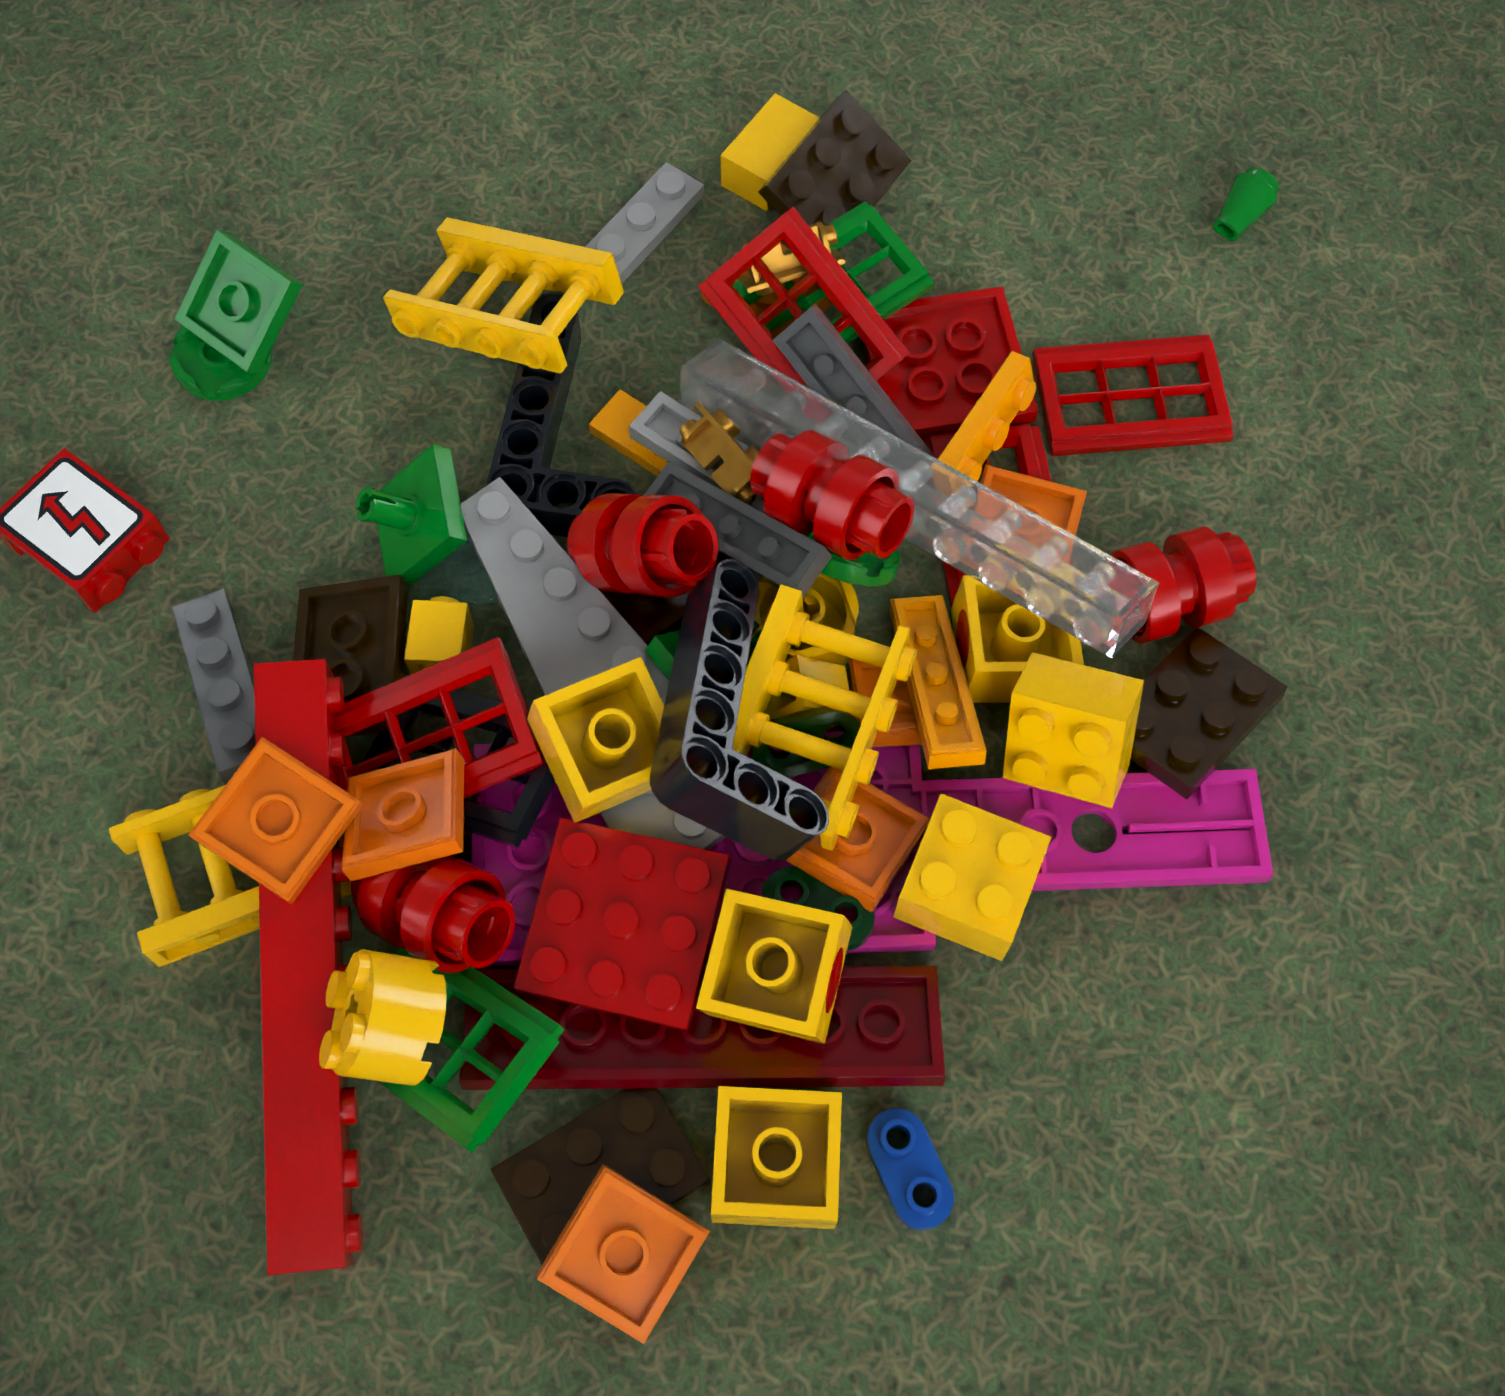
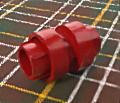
(844, 500)
(643, 544)
(1197, 578)
(438, 912)

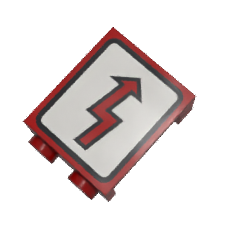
(81, 529)

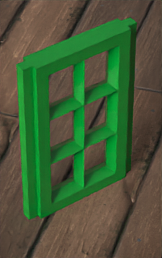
(887, 300)
(512, 1014)

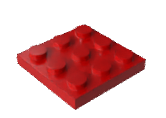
(953, 356)
(623, 924)

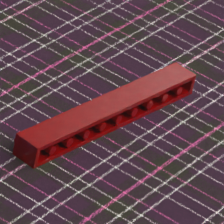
(300, 947)

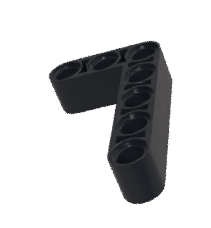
(538, 432)
(694, 756)

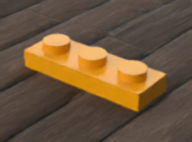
(990, 418)

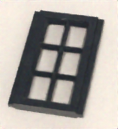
(479, 817)

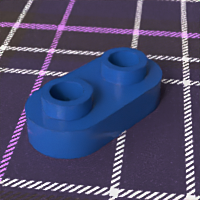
(908, 1168)

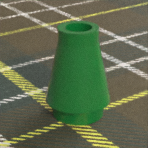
(1247, 201)

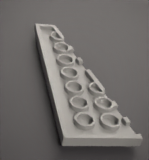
(565, 631)

